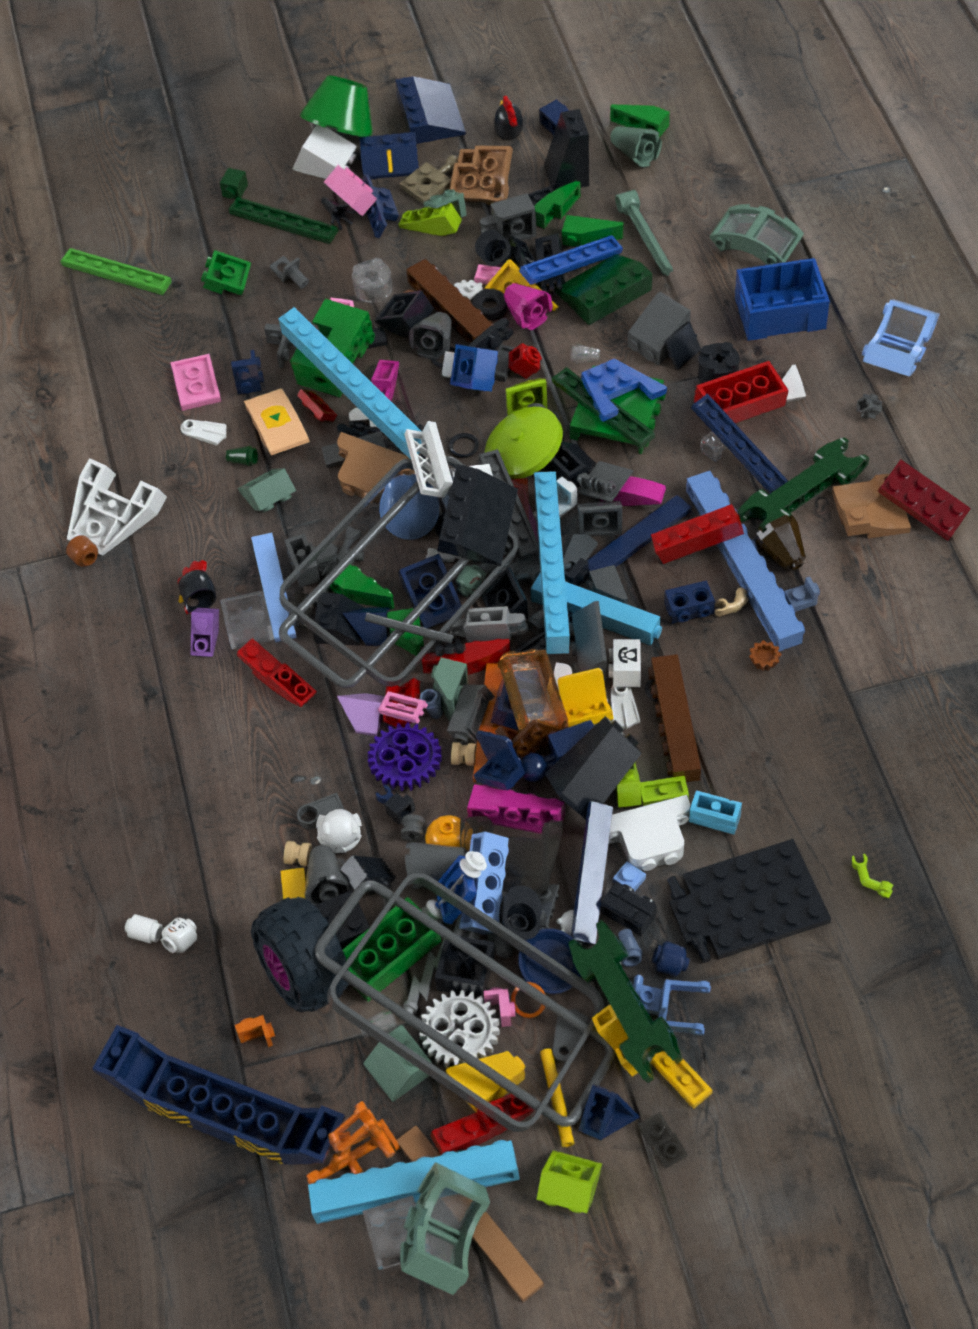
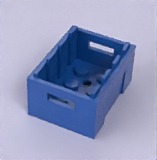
(781, 299)

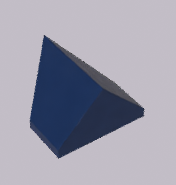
(370, 633)
(605, 1113)

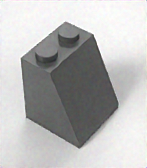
(655, 325)

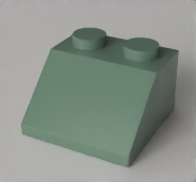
(268, 489)
(449, 681)
(391, 1070)

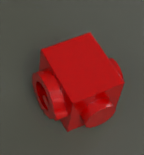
(524, 360)

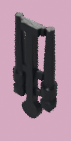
(362, 426)
(449, 648)

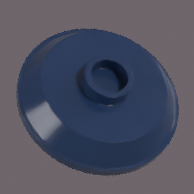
(556, 946)

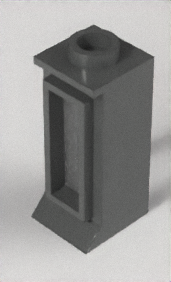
(469, 713)

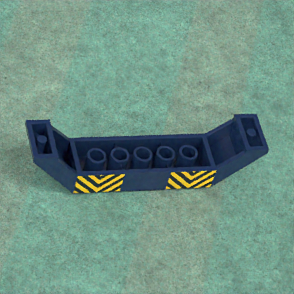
(216, 1103)

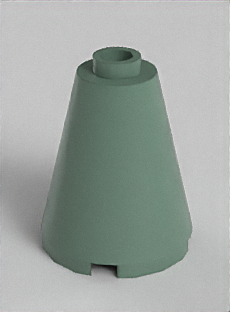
(637, 143)

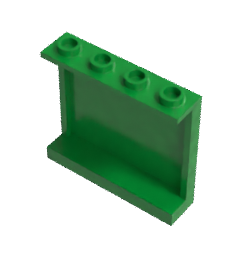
(633, 402)

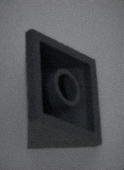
(506, 592)

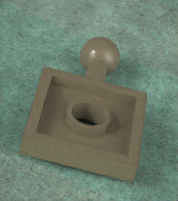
(428, 174)

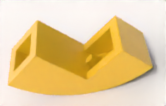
(613, 1033)

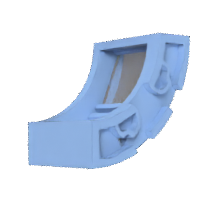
(900, 337)

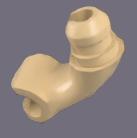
(728, 608)

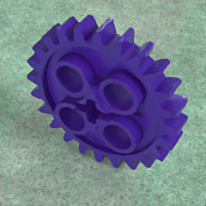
(404, 756)

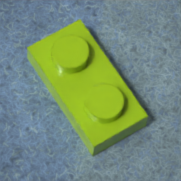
(663, 790)

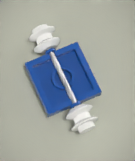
(460, 881)

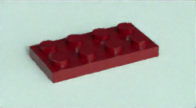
(924, 500)

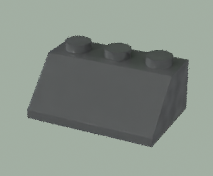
(588, 639)

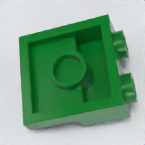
(225, 273)

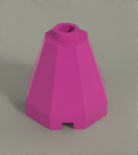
(528, 305)

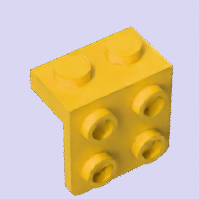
(584, 697)

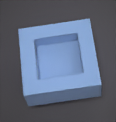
(630, 876)

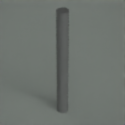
(410, 628)

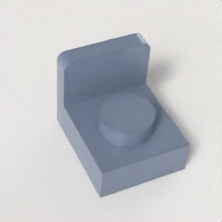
(803, 596)

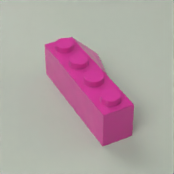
(514, 809)

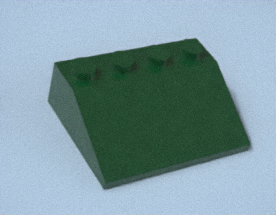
(606, 287)

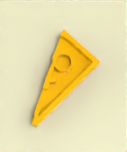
(507, 276)

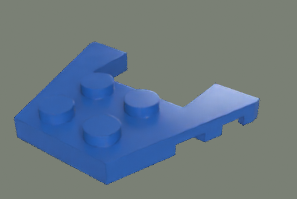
(613, 380)

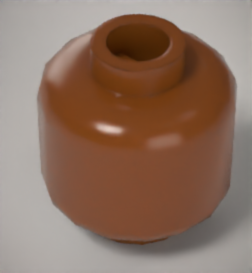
(82, 551)

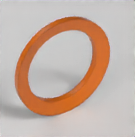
(527, 1015)

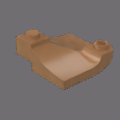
(483, 173)
(867, 511)

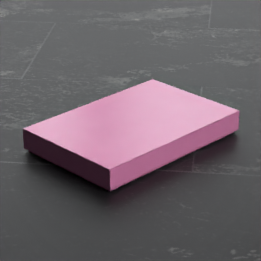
(195, 382)

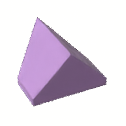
(363, 712)

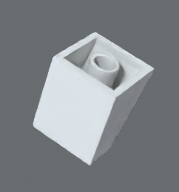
(324, 152)

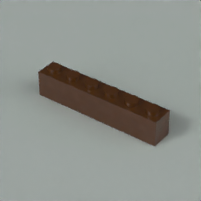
(447, 299)
(674, 717)

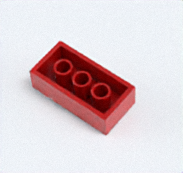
(746, 392)

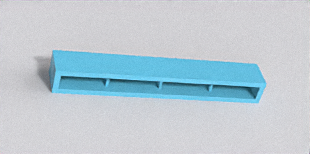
(377, 1186)

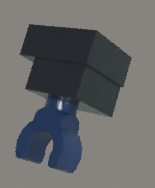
(396, 805)

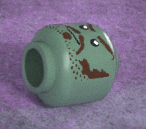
(469, 580)

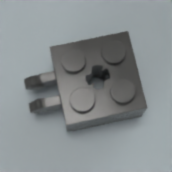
(512, 218)

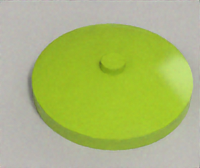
(526, 440)

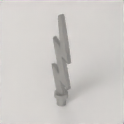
(424, 987)

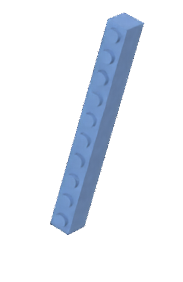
(749, 568)

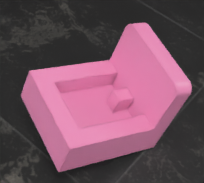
(500, 997)

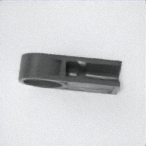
(320, 807)

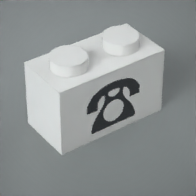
(626, 663)

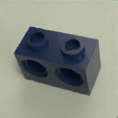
(695, 602)

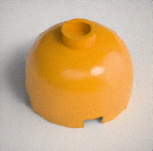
(444, 831)

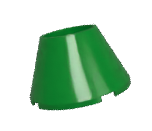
(341, 106)

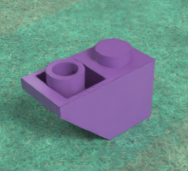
(204, 631)

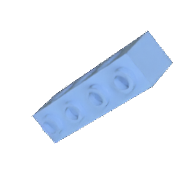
(496, 849)

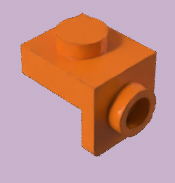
(253, 1028)

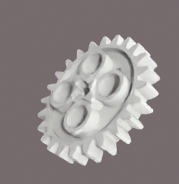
(445, 1015)

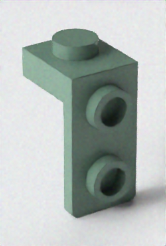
(449, 196)

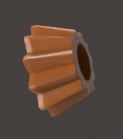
(765, 655)

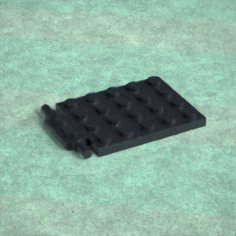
(747, 901)

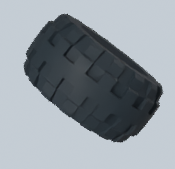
(286, 945)

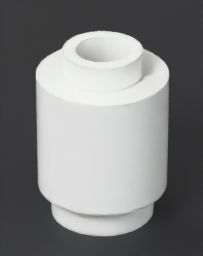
(143, 929)

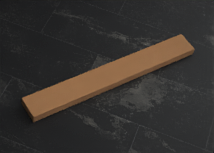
(486, 1234)

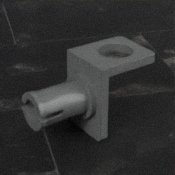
(291, 271)

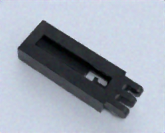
(548, 250)

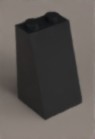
(568, 152)
(594, 765)

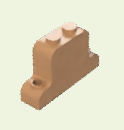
(365, 465)

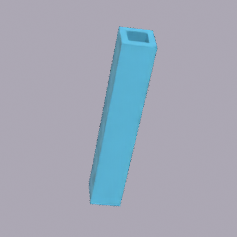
(614, 614)

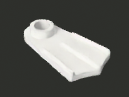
(204, 431)
(624, 707)

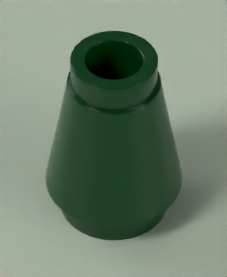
(242, 455)

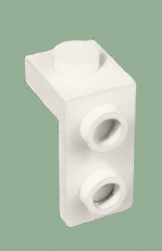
(566, 496)

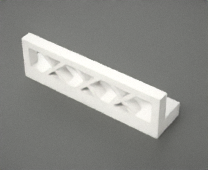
(435, 460)

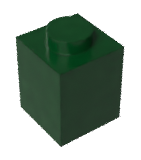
(233, 183)

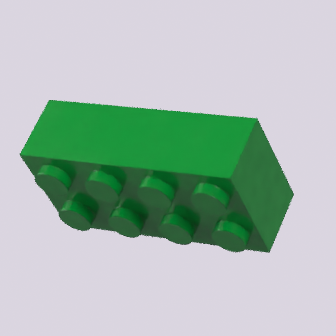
(391, 949)

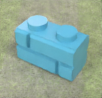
(715, 812)

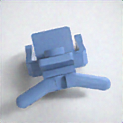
(657, 1000)

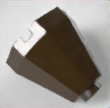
(782, 542)

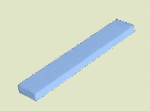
(271, 581)

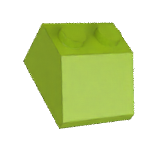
(569, 1182)

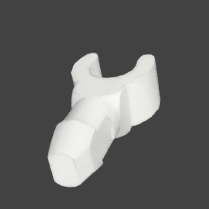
(445, 557)

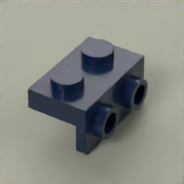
(246, 374)

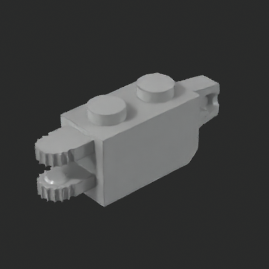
(489, 624)

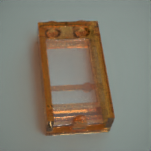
(532, 688)

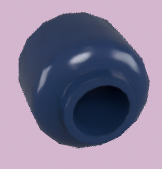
(670, 959)

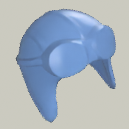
(416, 516)

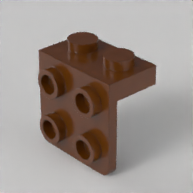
(531, 739)

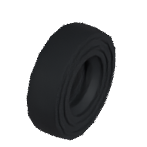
(490, 295)

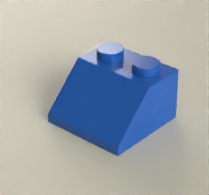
(474, 368)

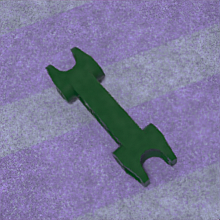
(828, 468)
(644, 1035)

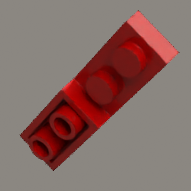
(475, 656)
(276, 675)
(478, 1126)

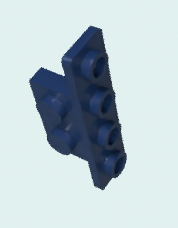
(381, 209)

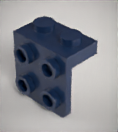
(503, 764)

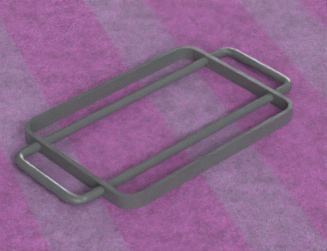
(366, 667)
(421, 1063)

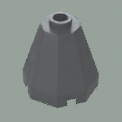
(430, 335)

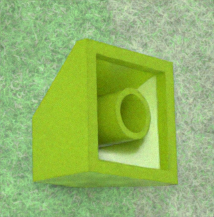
(526, 393)

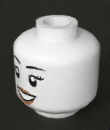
(179, 935)

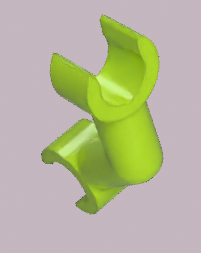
(883, 888)

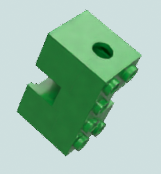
(347, 330)

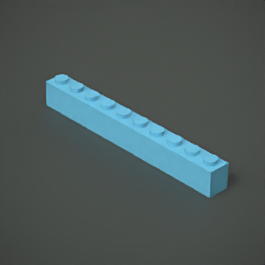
(347, 378)
(551, 563)

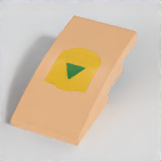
(276, 421)

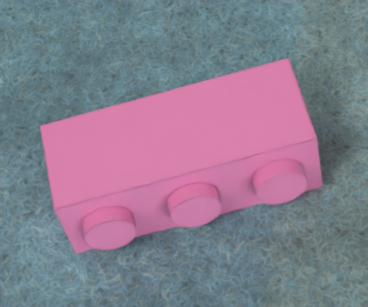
(351, 189)

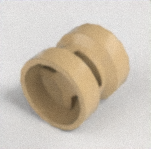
(463, 754)
(297, 853)

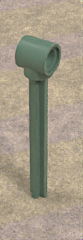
(629, 205)

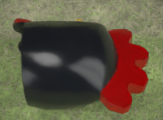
(508, 120)
(198, 585)

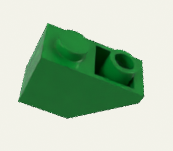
(408, 641)

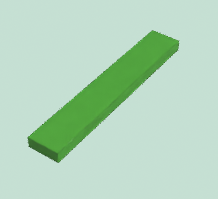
(116, 271)

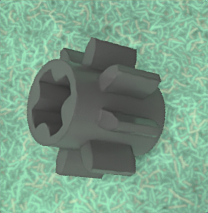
(869, 406)

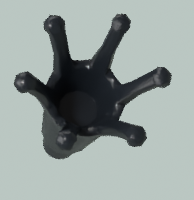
(336, 211)

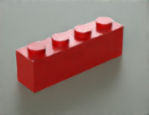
(697, 534)

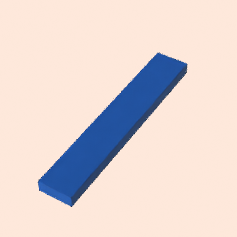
(570, 260)

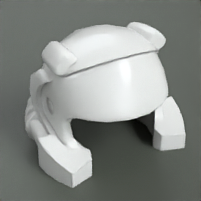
(339, 830)

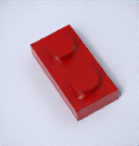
(313, 402)

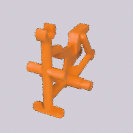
(341, 1142)

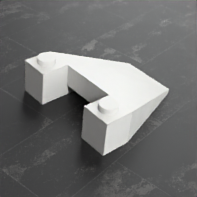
(107, 516)

